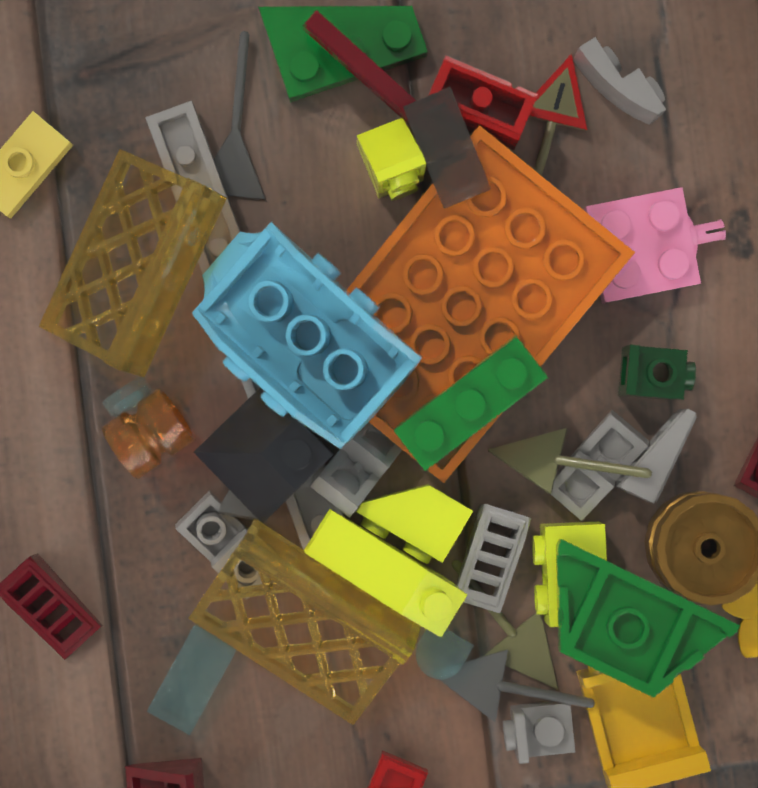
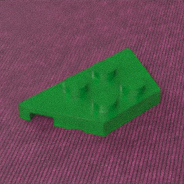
(629, 623)

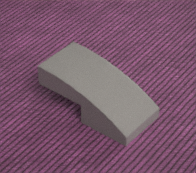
(609, 442)
(356, 469)

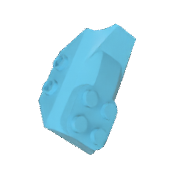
(301, 334)

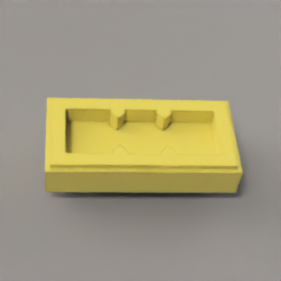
(28, 160)

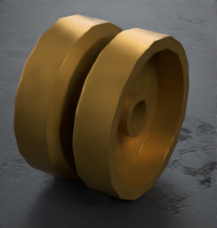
(717, 573)

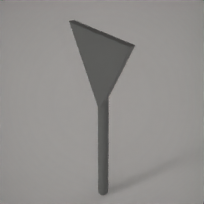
(232, 158)

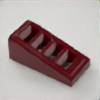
(35, 618)

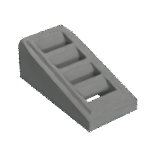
(659, 457)
(508, 563)

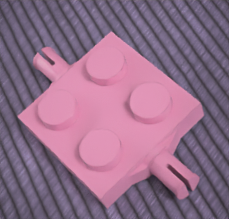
(662, 240)

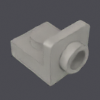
(539, 730)

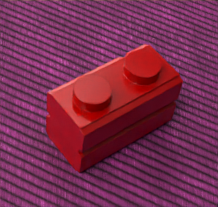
(486, 100)

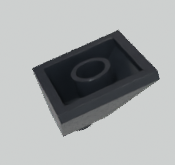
(263, 455)

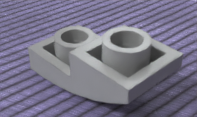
(632, 94)
(216, 537)

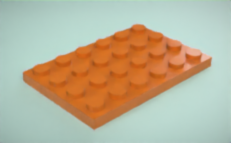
(479, 274)

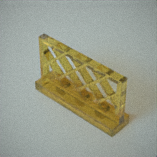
(159, 276)
(318, 588)

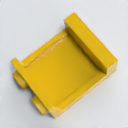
(640, 736)

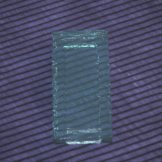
(192, 679)

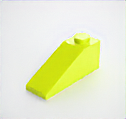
(386, 573)

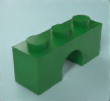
(470, 403)

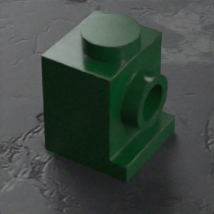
(637, 373)

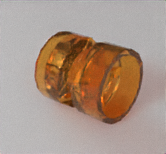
(148, 433)

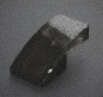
(447, 147)

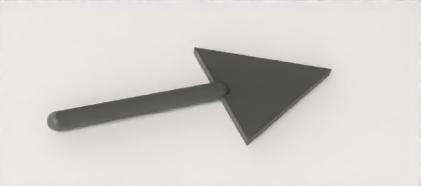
(482, 682)

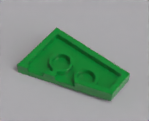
(383, 33)

